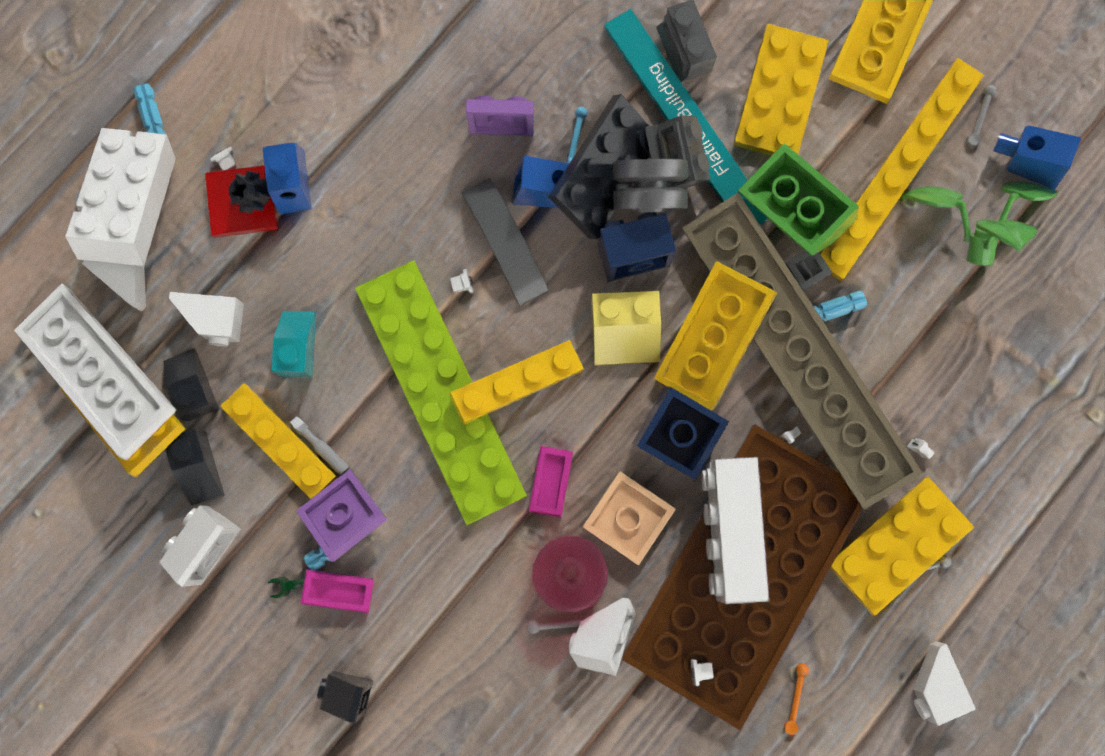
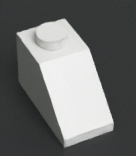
(124, 279)
(211, 316)
(603, 638)
(940, 687)

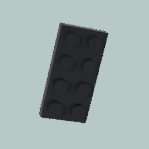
(588, 182)

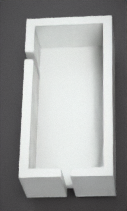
(121, 197)
(735, 530)

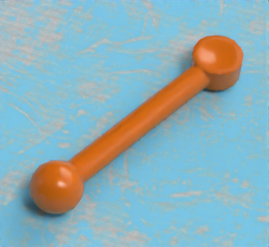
(791, 726)

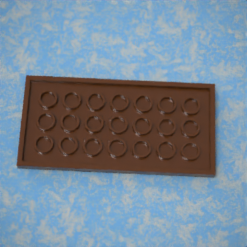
(804, 527)

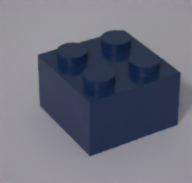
(636, 246)
(680, 432)

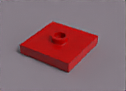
(226, 217)

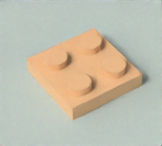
(629, 518)

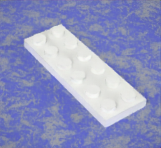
(95, 372)

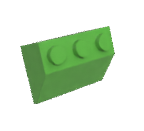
(800, 201)

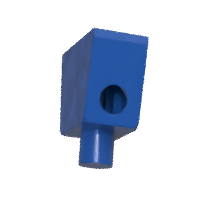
(1039, 154)
(287, 173)
(535, 181)

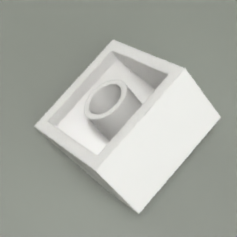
(198, 546)

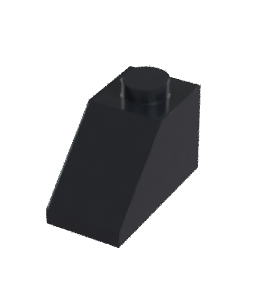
(188, 386)
(194, 467)
(345, 695)

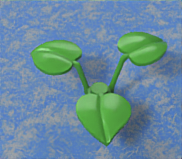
(987, 232)

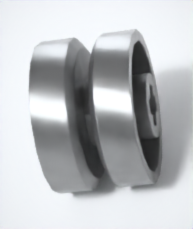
(650, 185)

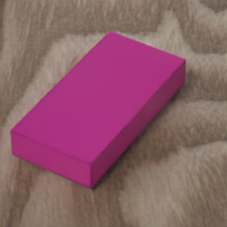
(550, 481)
(337, 591)

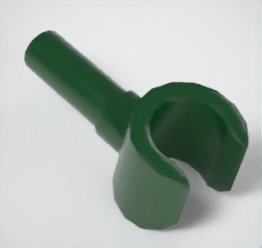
(287, 585)

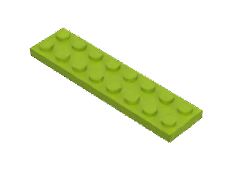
(428, 371)

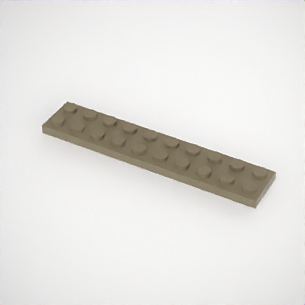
(808, 358)

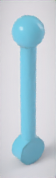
(580, 113)

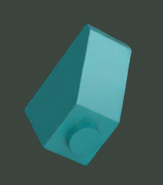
(294, 344)

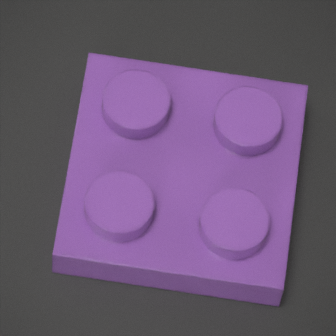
(500, 117)
(341, 515)

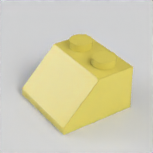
(626, 327)

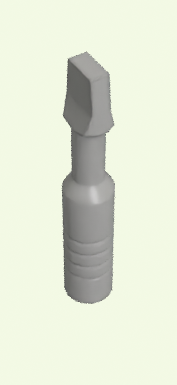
(320, 447)

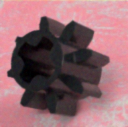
(249, 192)

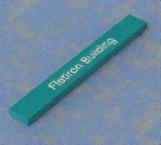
(674, 100)

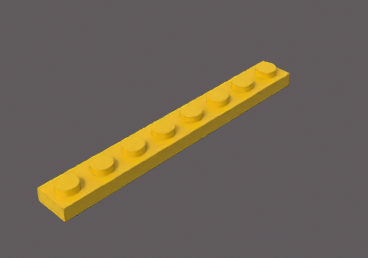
(902, 165)

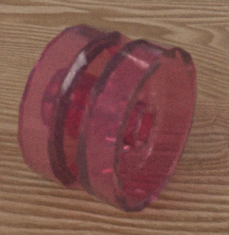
(584, 587)

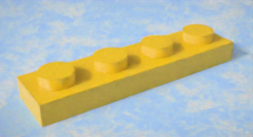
(516, 382)
(278, 441)

